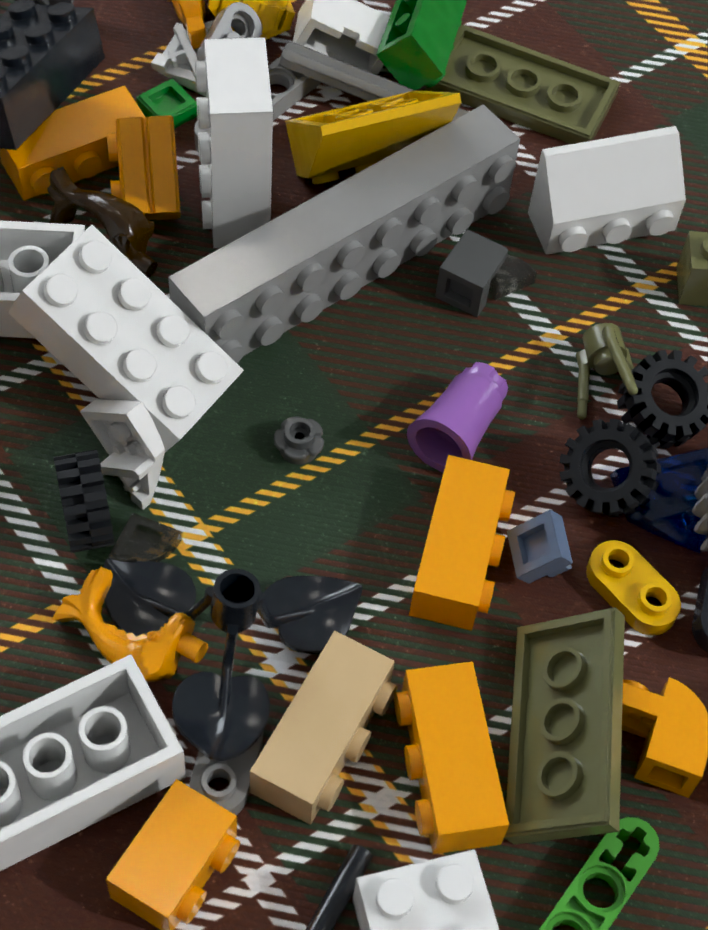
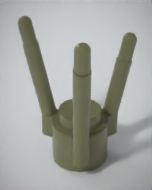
(605, 354)

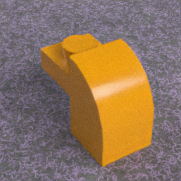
(674, 734)

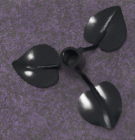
(225, 712)

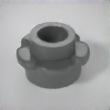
(299, 450)

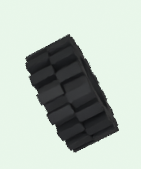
(688, 385)
(579, 461)
(84, 500)

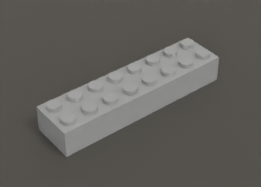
(349, 234)

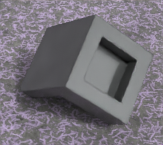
(468, 272)

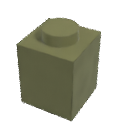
(693, 270)

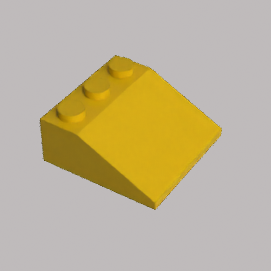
(365, 132)

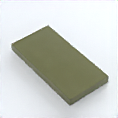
(527, 86)
(566, 728)

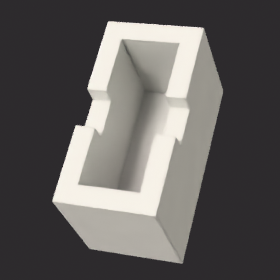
(342, 31)

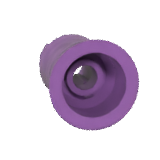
(458, 416)

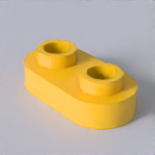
(631, 585)

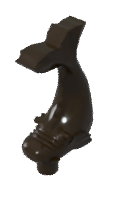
(122, 220)

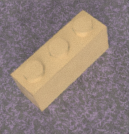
(323, 728)

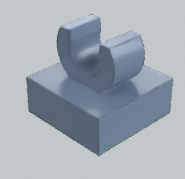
(540, 547)

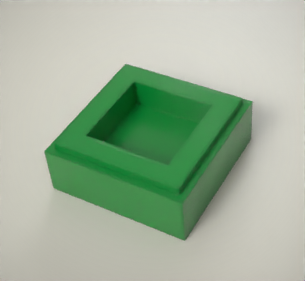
(170, 100)

